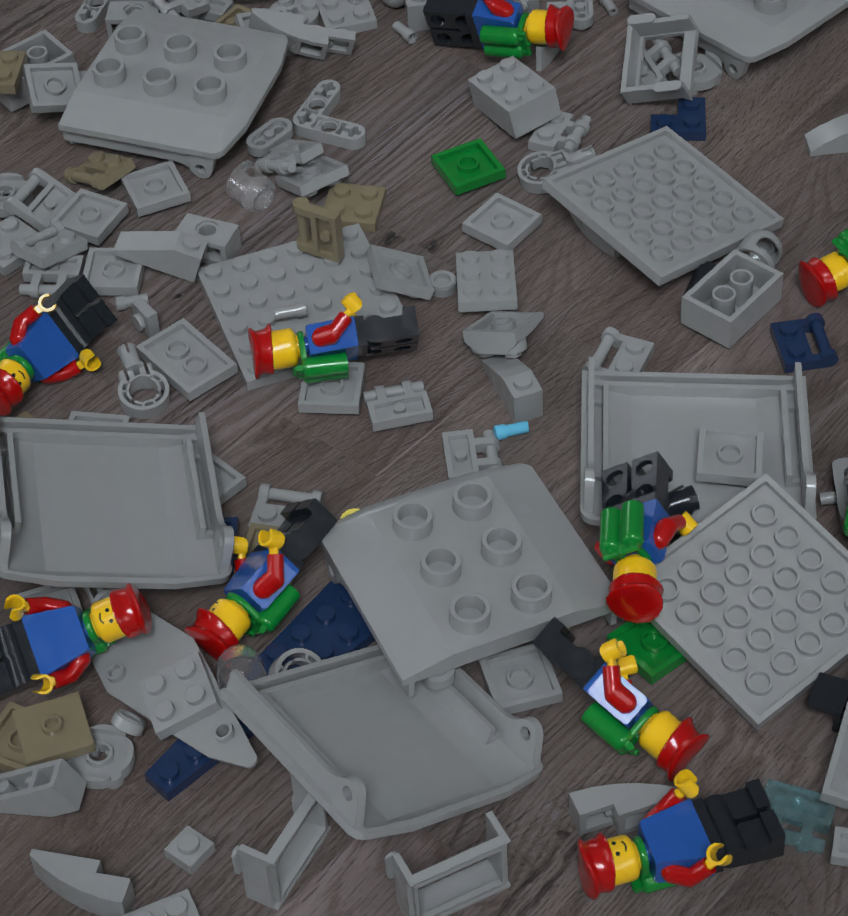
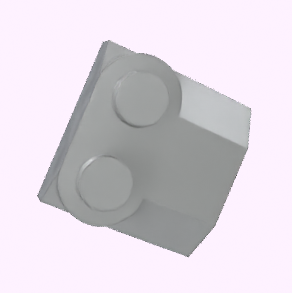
(501, 333)

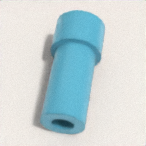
(503, 431)

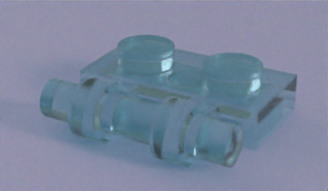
(802, 809)

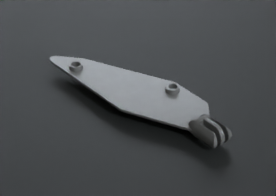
(147, 653)

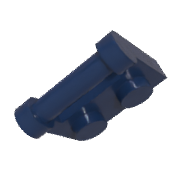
(794, 347)

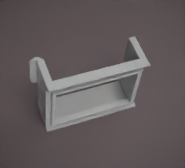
(648, 27)
(273, 875)
(460, 888)

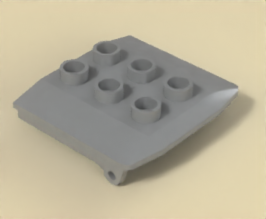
(746, 29)
(174, 88)
(662, 412)
(110, 505)
(464, 570)
(382, 757)

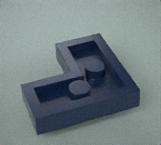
(689, 122)

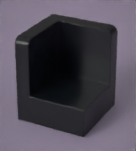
(830, 697)

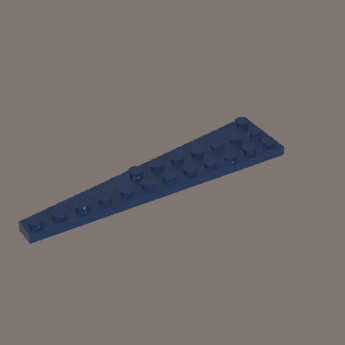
(325, 626)

